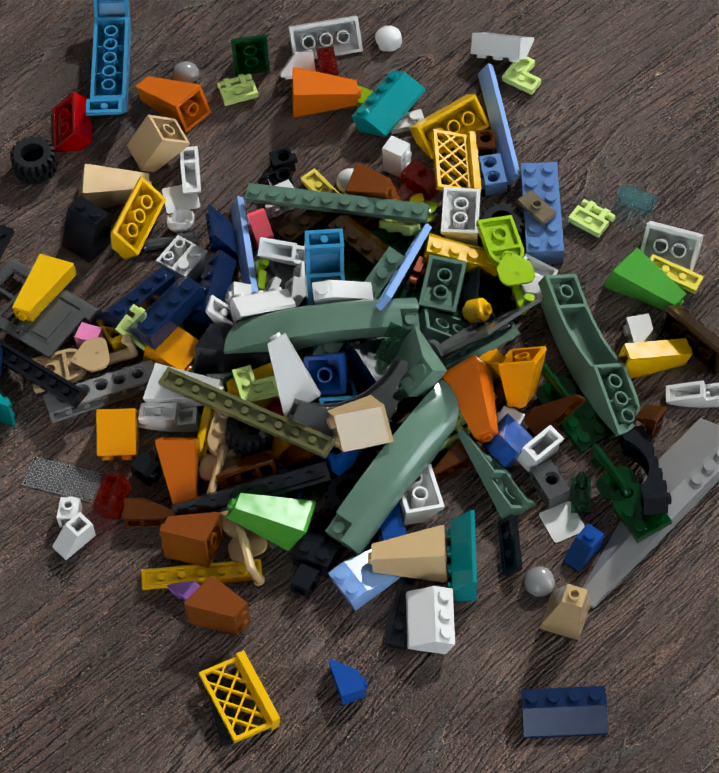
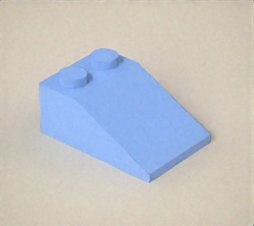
(358, 582)

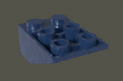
(221, 233)

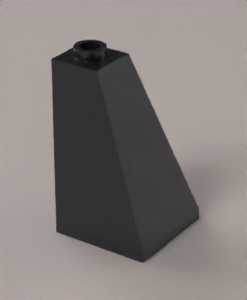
(211, 356)

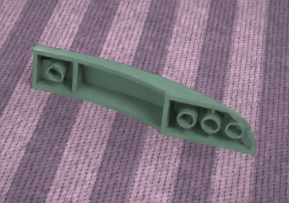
(322, 324)
(587, 353)
(395, 469)

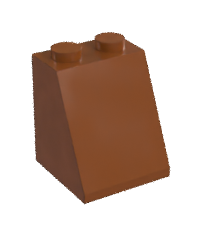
(370, 184)
(192, 537)
(217, 608)

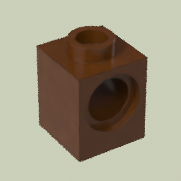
(485, 142)

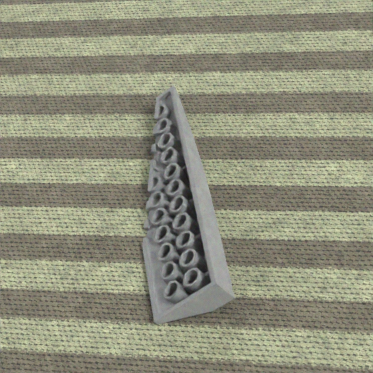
(690, 473)

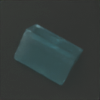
(637, 198)

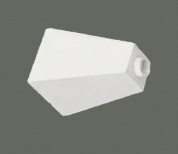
(290, 373)
(156, 394)

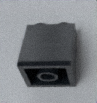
(86, 229)
(363, 365)

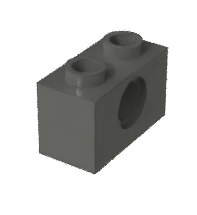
(551, 494)

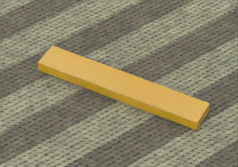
(223, 571)

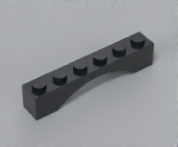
(653, 492)

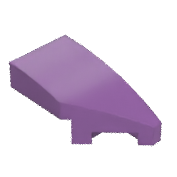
(184, 589)

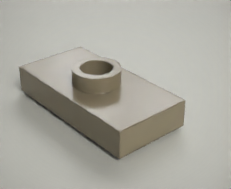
(536, 207)

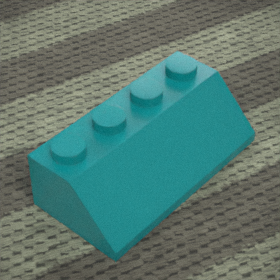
(387, 104)
(463, 557)

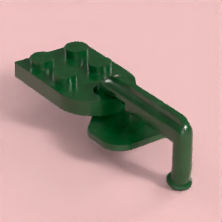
(584, 424)
(622, 488)

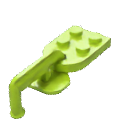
(507, 252)

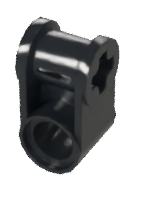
(276, 177)

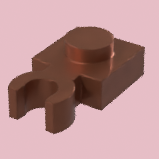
(418, 272)

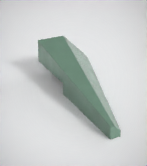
(497, 480)

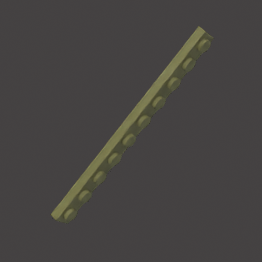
(247, 412)

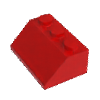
(70, 124)

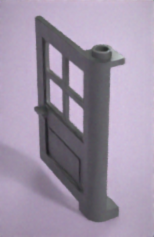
(53, 323)
(478, 330)

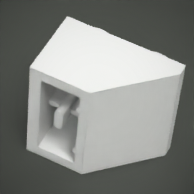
(183, 259)

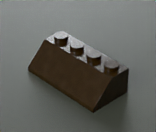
(300, 220)
(359, 242)
(704, 344)

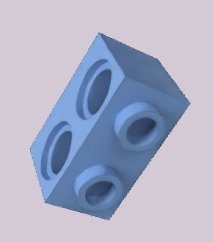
(492, 174)

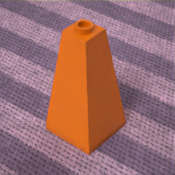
(321, 92)
(175, 100)
(475, 396)
(180, 466)

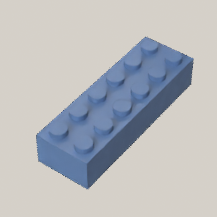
(547, 240)

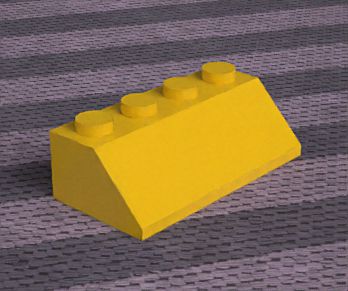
(457, 117)
(136, 219)
(458, 250)

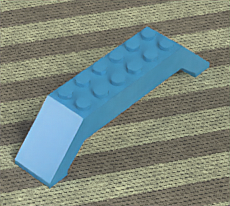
(110, 58)
(326, 262)

